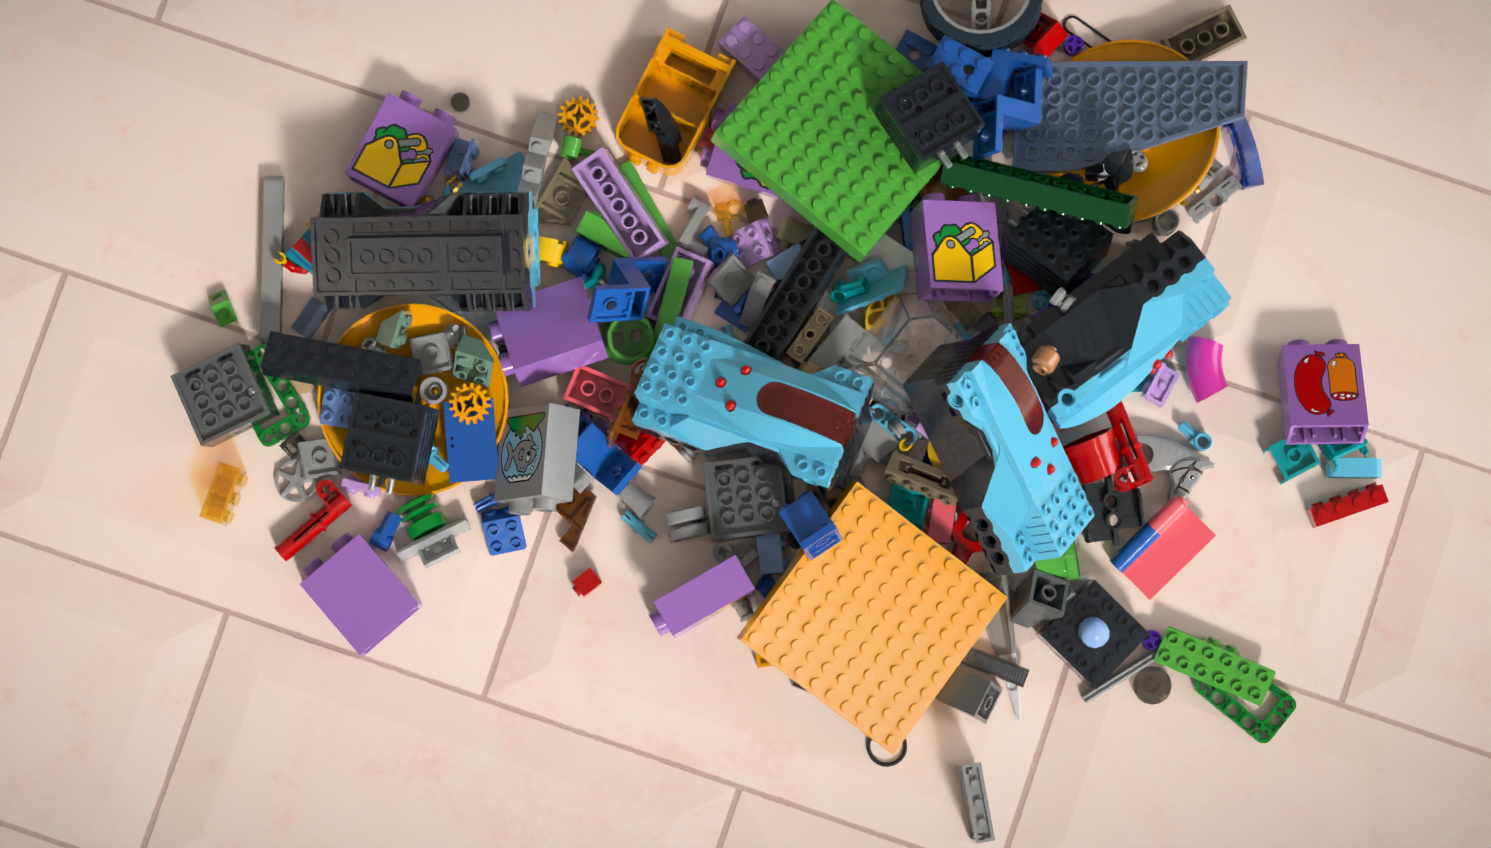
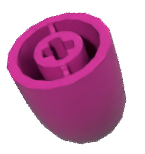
(1204, 367)

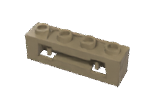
(922, 478)

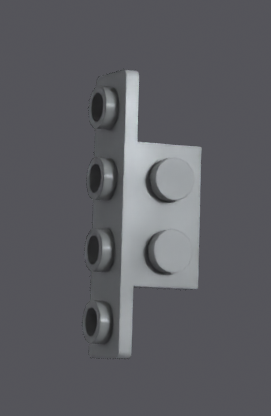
(435, 546)

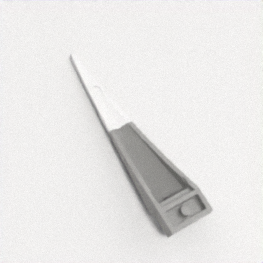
(1002, 631)

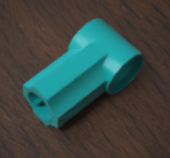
(846, 289)

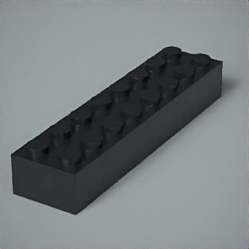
(796, 295)
(341, 367)

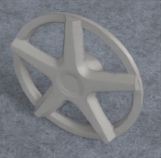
(295, 482)

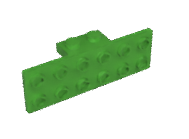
(1215, 665)

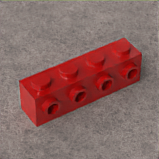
(1343, 507)

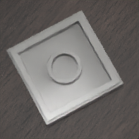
(730, 279)
(433, 352)
(317, 459)

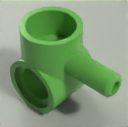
(572, 148)

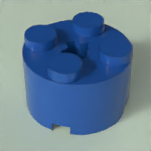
(582, 257)

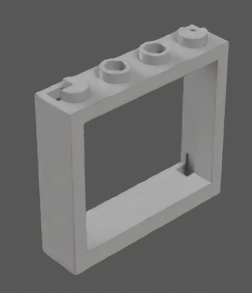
(976, 803)

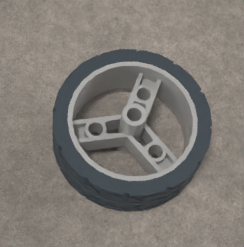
(981, 36)

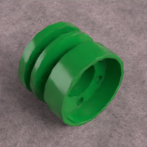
(421, 516)

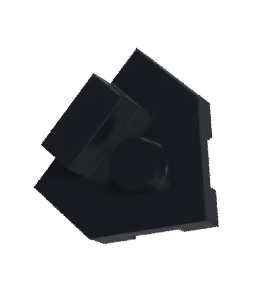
(1096, 172)

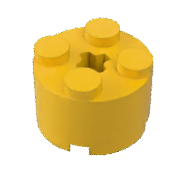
(552, 251)

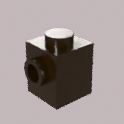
(755, 210)

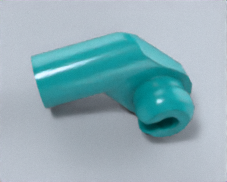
(597, 274)

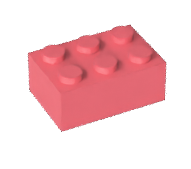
(596, 392)

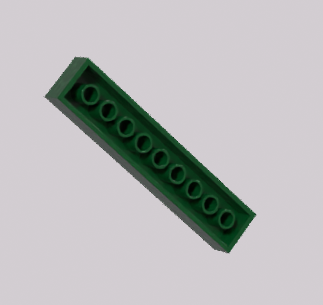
(1041, 190)

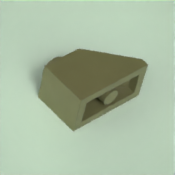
(793, 232)

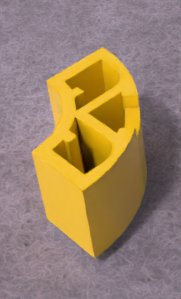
(874, 310)

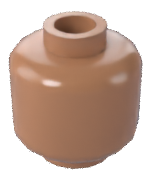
(1045, 359)

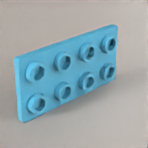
(496, 176)
(881, 283)

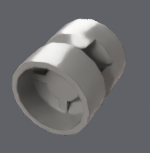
(1165, 223)

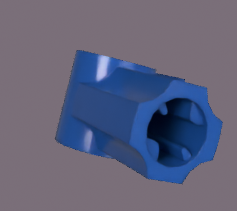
(384, 535)

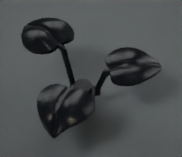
(1121, 167)

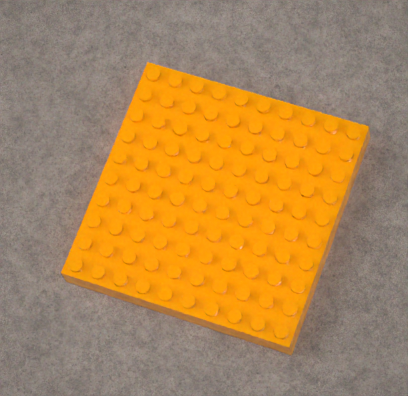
(873, 619)

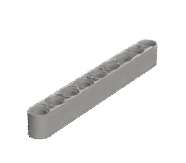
(271, 243)

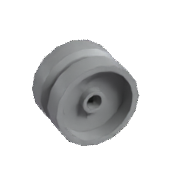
(687, 524)

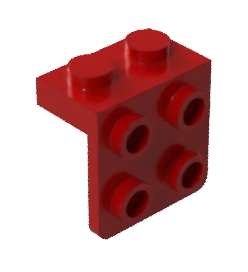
(639, 449)

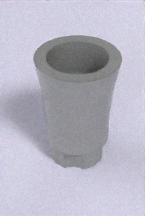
(427, 390)
(637, 499)

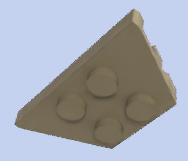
(561, 197)

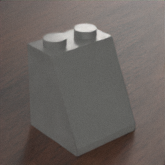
(1039, 599)
(970, 694)

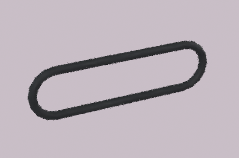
(1094, 30)

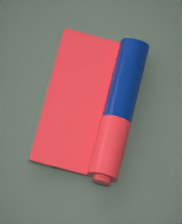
(1162, 547)

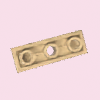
(817, 325)

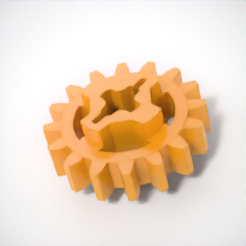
(571, 116)
(477, 407)

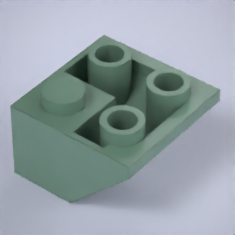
(393, 329)
(473, 362)

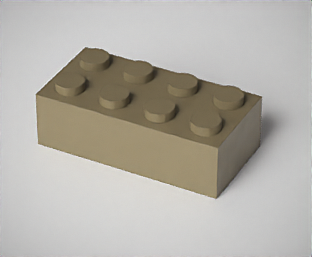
(1207, 36)

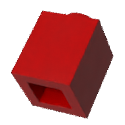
(586, 583)

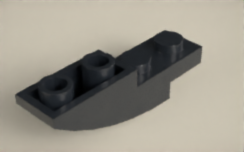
(663, 124)

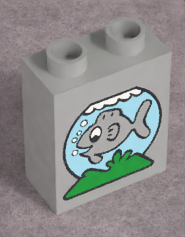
(537, 458)

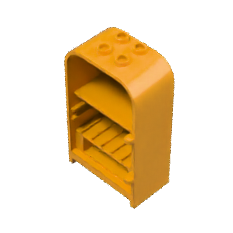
(688, 86)

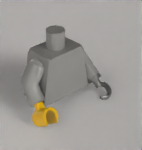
(880, 444)

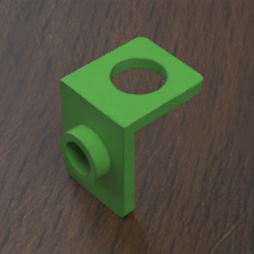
(222, 308)

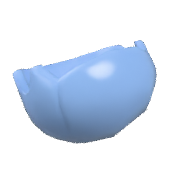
(1093, 632)

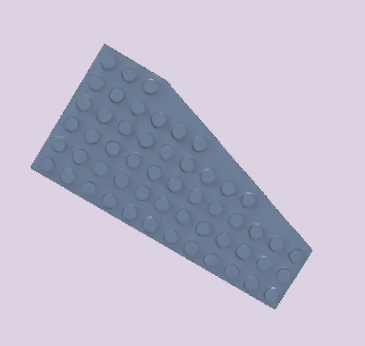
(1124, 106)

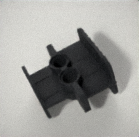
(1127, 508)

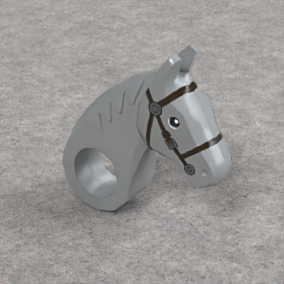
(1180, 462)

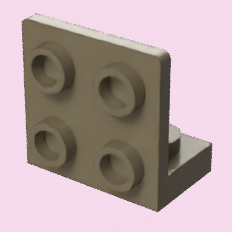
(969, 312)

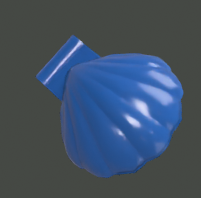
(718, 246)

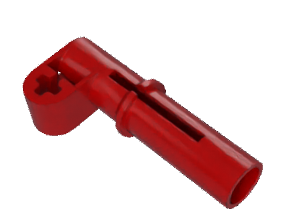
(1138, 467)
(335, 507)

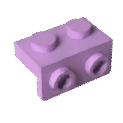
(1159, 385)
(354, 484)

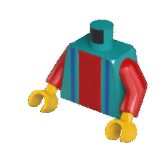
(299, 256)

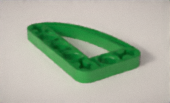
(283, 396)
(1242, 712)

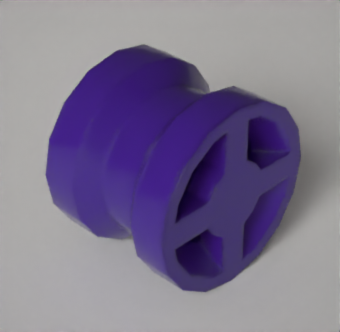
(1075, 42)
(1154, 639)

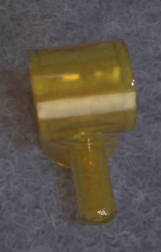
(723, 214)

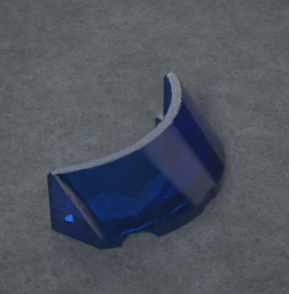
(1245, 153)

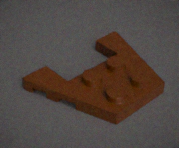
(576, 514)

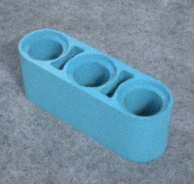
(888, 416)
(1356, 468)

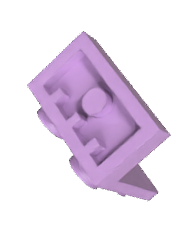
(756, 242)

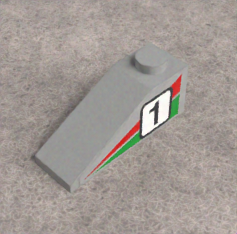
(758, 297)

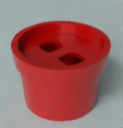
(1094, 455)

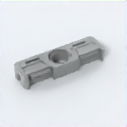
(1223, 191)

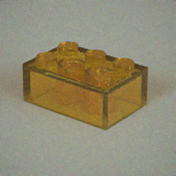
(224, 494)

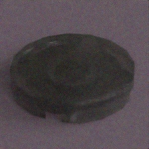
(1152, 685)

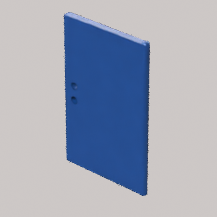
(474, 445)

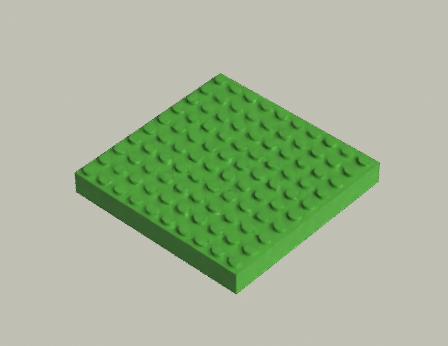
(815, 135)

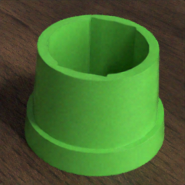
(629, 351)
(1062, 567)

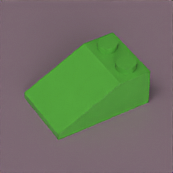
(596, 230)

